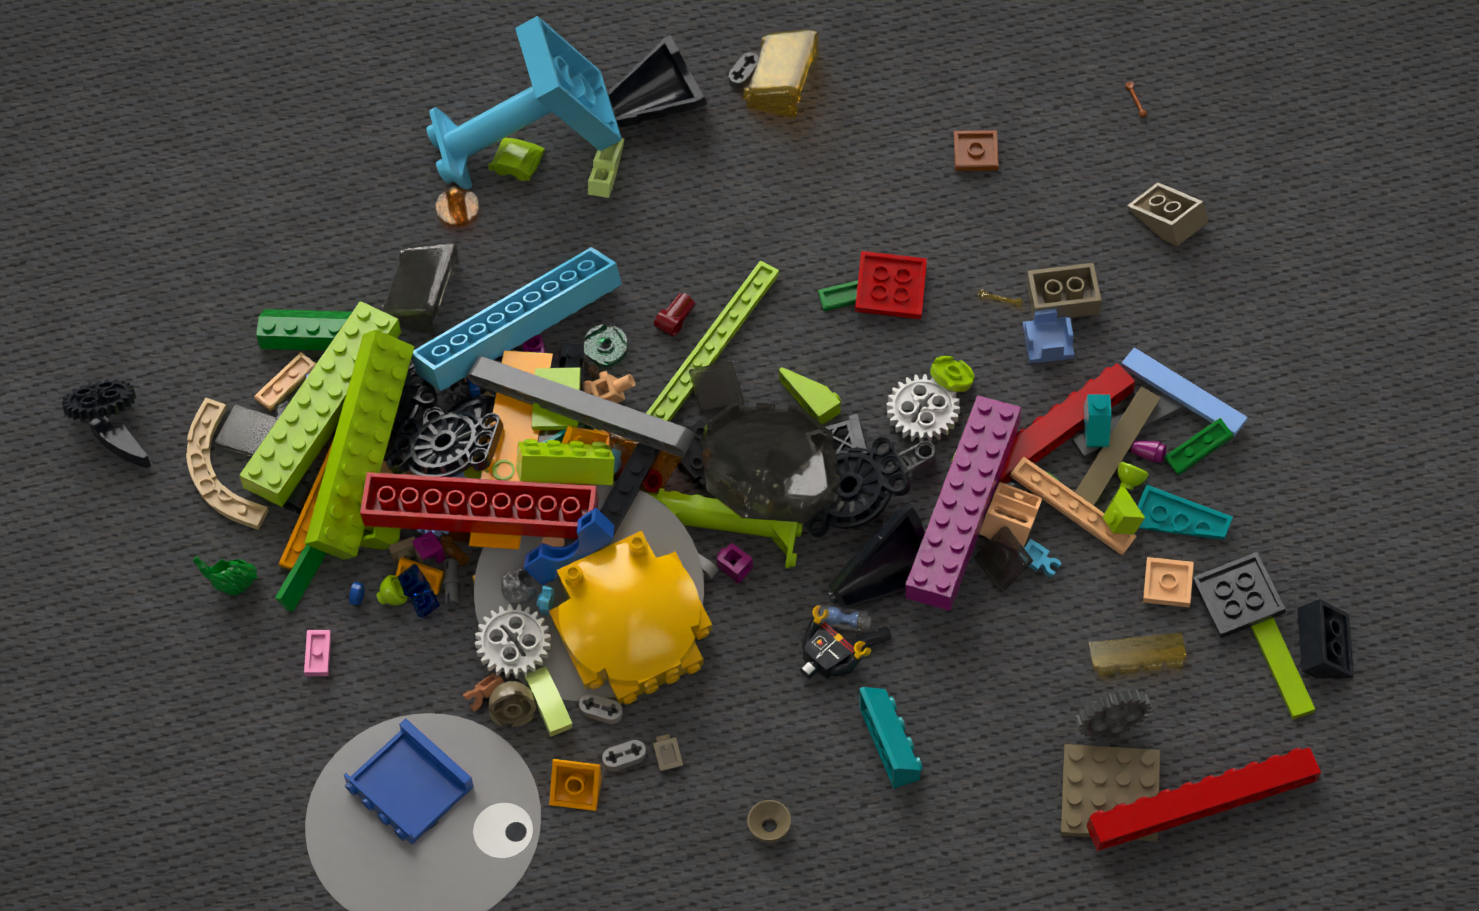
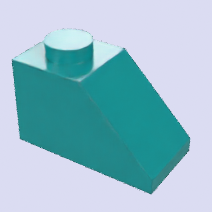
(1097, 420)

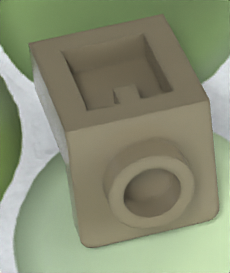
(404, 549)
(667, 752)

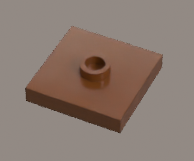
(976, 150)

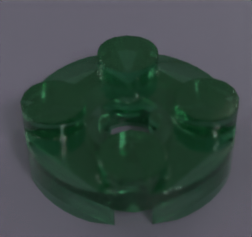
(611, 355)

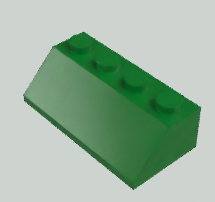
(299, 329)

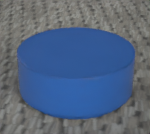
(356, 593)

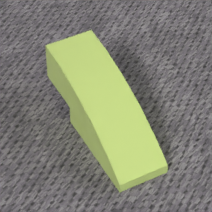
(605, 170)
(548, 701)

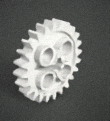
(906, 399)
(531, 630)

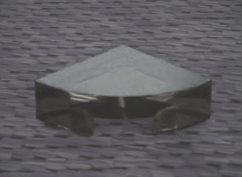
(589, 365)

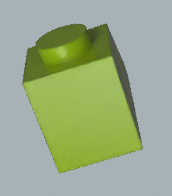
(1123, 513)

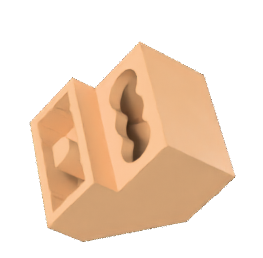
(1012, 509)

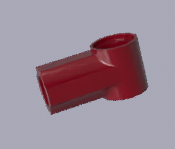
(672, 318)

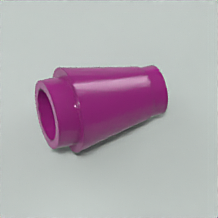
(1149, 450)

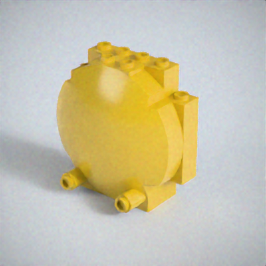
(630, 618)

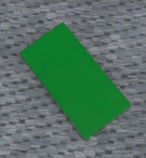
(838, 296)

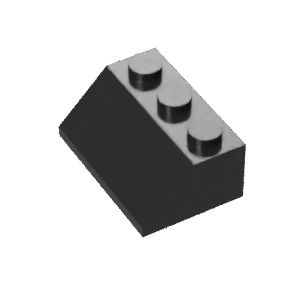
(1325, 641)

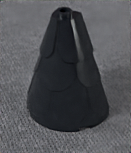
(655, 87)
(882, 563)

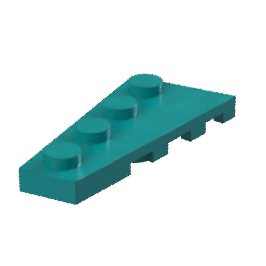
(1181, 516)

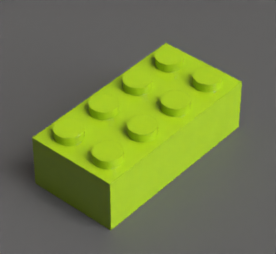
(565, 462)

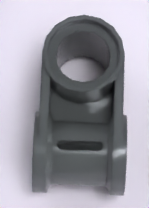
(914, 462)

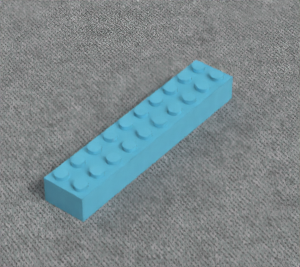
(516, 318)

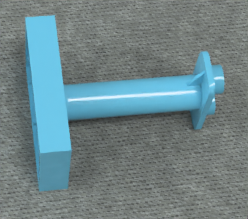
(561, 84)

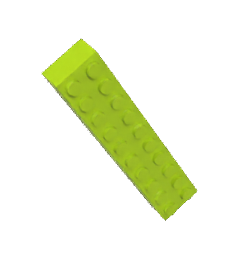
(312, 411)
(359, 443)

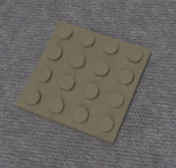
(1103, 778)

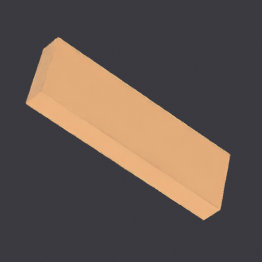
(285, 382)

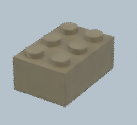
(1067, 288)

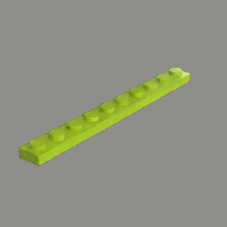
(714, 340)

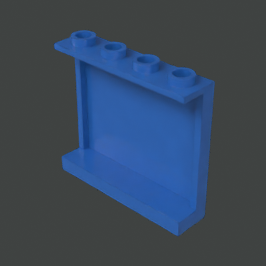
(409, 783)

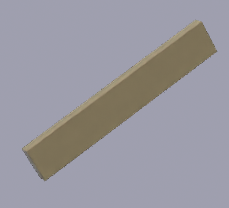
(1119, 444)

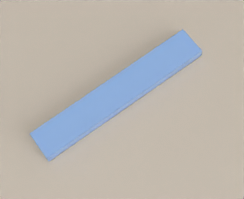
(1182, 390)

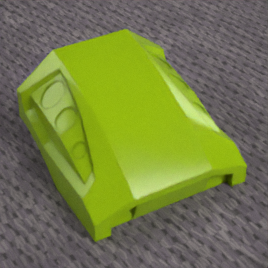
(517, 158)

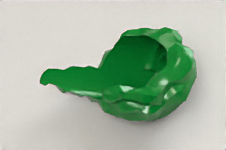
(228, 576)

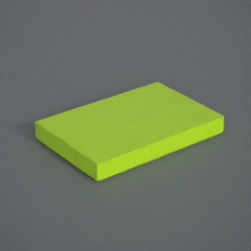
(547, 420)

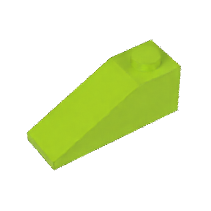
(812, 396)

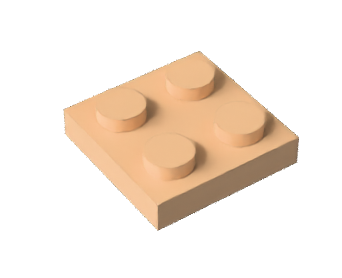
(1168, 582)

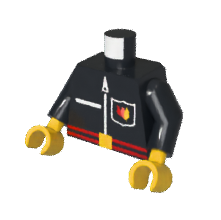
(827, 650)

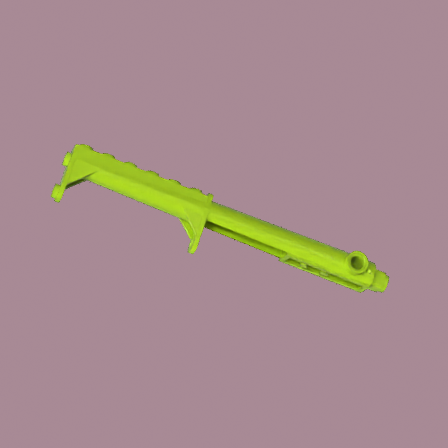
(708, 514)

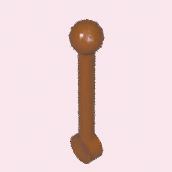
(1130, 86)

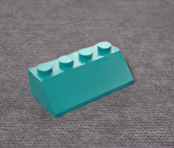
(889, 737)

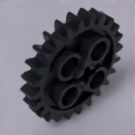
(113, 397)

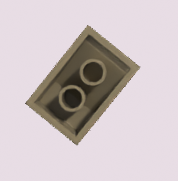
(1169, 213)

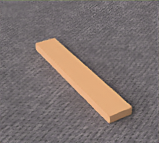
(1069, 504)

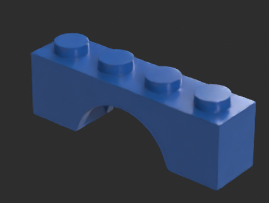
(593, 532)

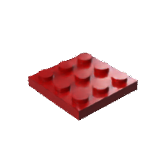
(890, 285)

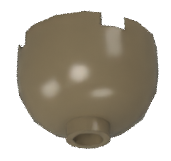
(512, 703)

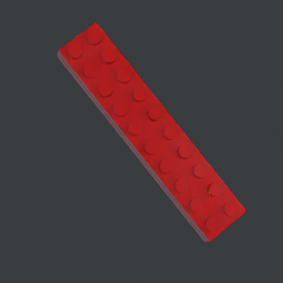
(475, 505)

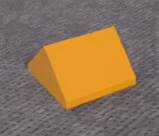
(575, 784)

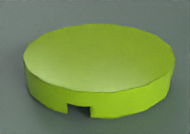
(952, 374)

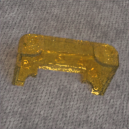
(782, 71)

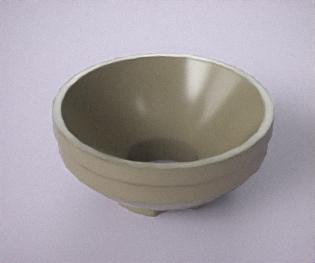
(766, 811)

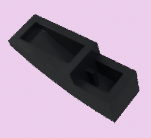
(119, 441)

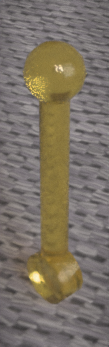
(983, 294)

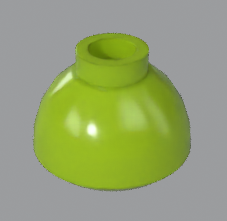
(1131, 476)
(391, 592)

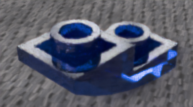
(418, 588)

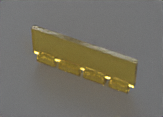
(1144, 650)

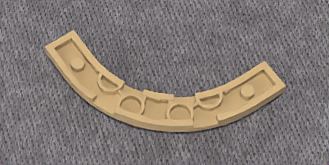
(203, 475)

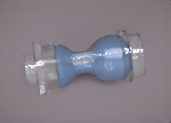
(856, 621)

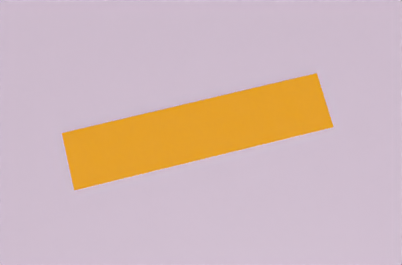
(517, 427)

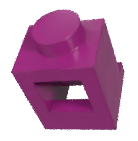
(742, 561)

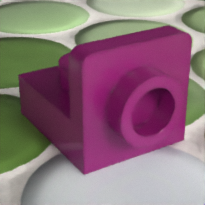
(429, 547)

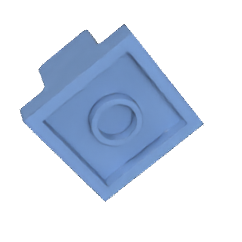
(1048, 337)

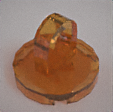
(457, 207)

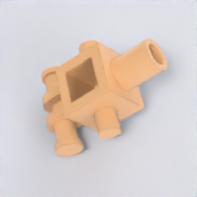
(609, 387)

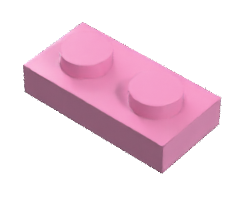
(317, 653)

